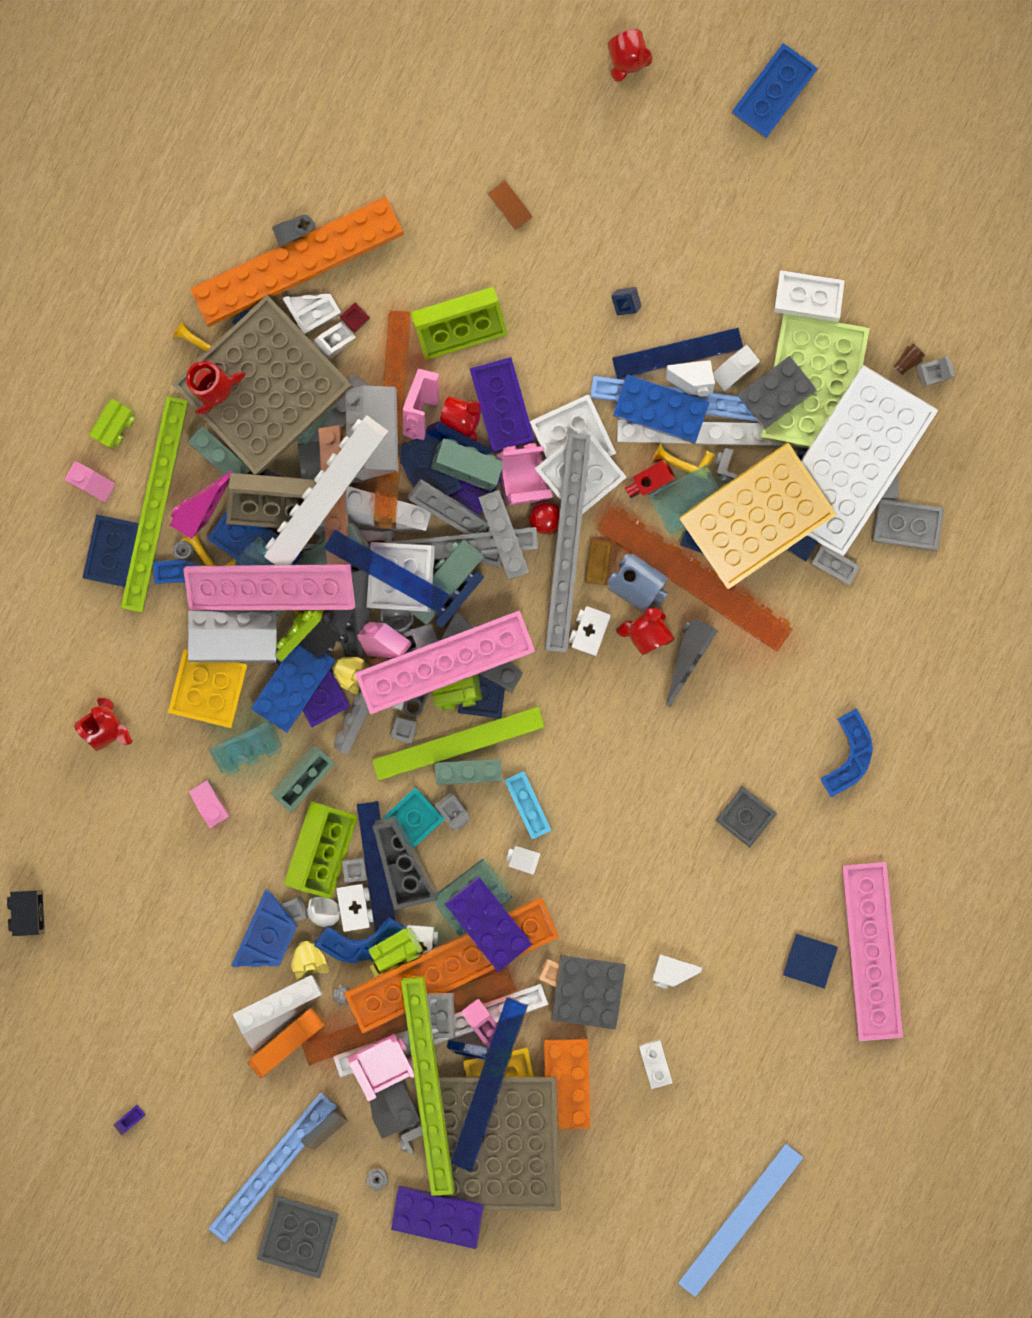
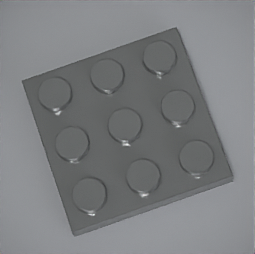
(588, 992)
(297, 1236)

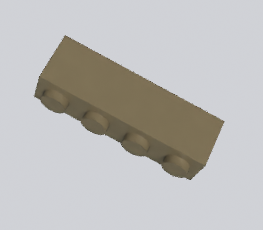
(264, 499)

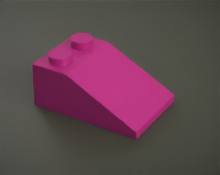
(197, 510)

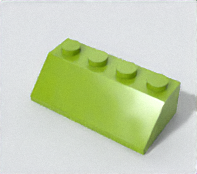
(459, 323)
(320, 850)

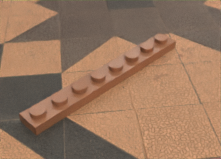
(338, 517)

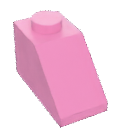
(90, 481)
(382, 641)
(209, 804)
(480, 1021)

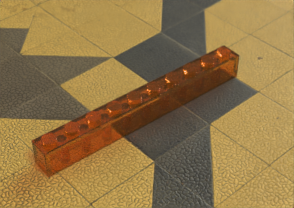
(394, 376)
(694, 579)
(351, 1036)

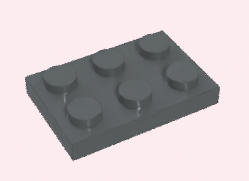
(777, 392)

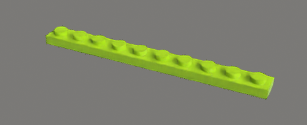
(154, 504)
(427, 1086)

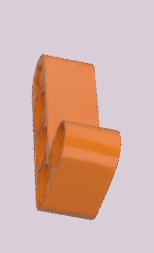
(286, 1042)

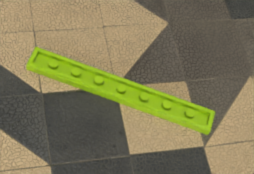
(458, 743)

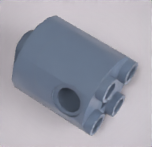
(645, 587)

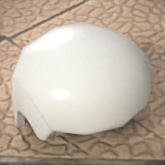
(323, 911)

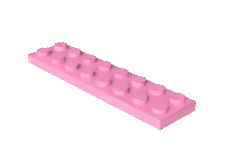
(269, 587)
(445, 662)
(872, 951)

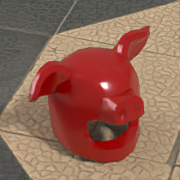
(628, 53)
(212, 386)
(461, 416)
(647, 631)
(102, 726)

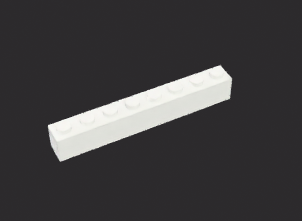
(326, 493)

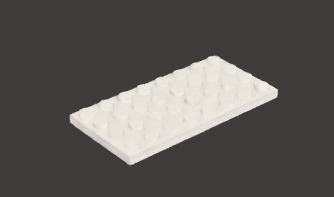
(863, 452)

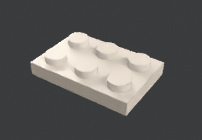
(809, 296)

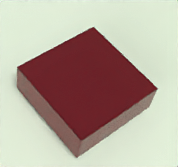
(354, 317)

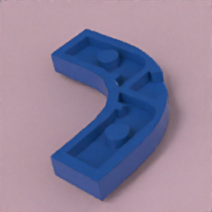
(171, 572)
(859, 755)
(355, 950)

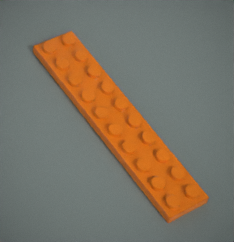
(297, 261)
(442, 967)

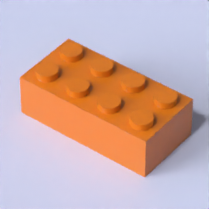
(570, 1064)

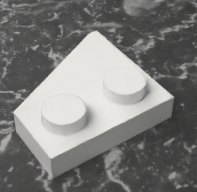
(312, 310)

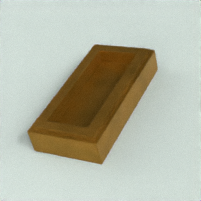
(598, 562)

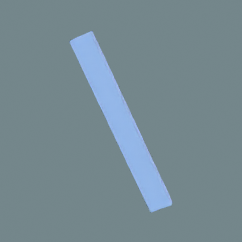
(719, 405)
(271, 1168)
(740, 1220)

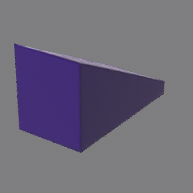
(129, 1120)

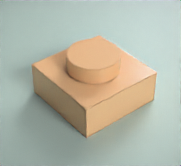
(549, 972)

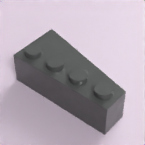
(504, 676)
(403, 869)

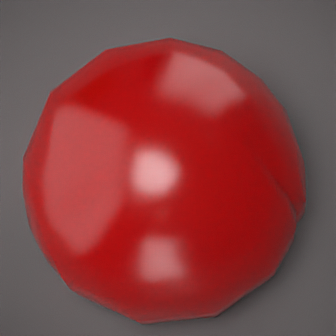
(545, 518)

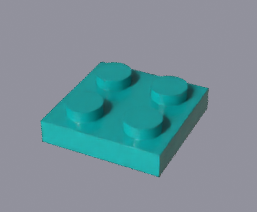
(416, 816)

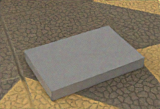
(908, 524)

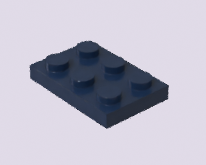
(417, 460)
(110, 550)
(458, 598)

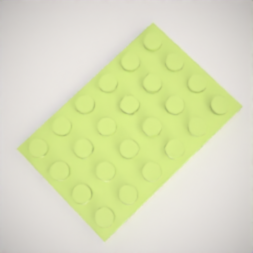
(830, 359)

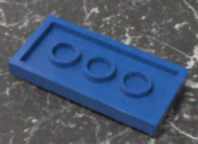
(774, 90)
(661, 409)
(235, 538)
(292, 687)

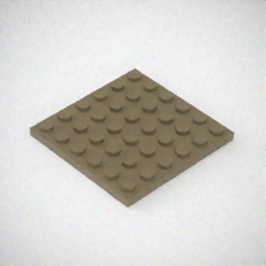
(283, 388)
(520, 1147)

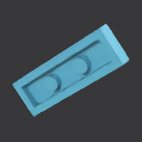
(527, 805)

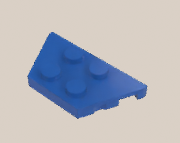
(266, 935)

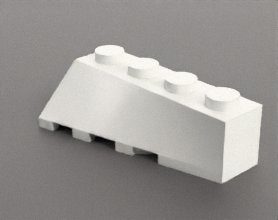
(361, 513)
(272, 1013)

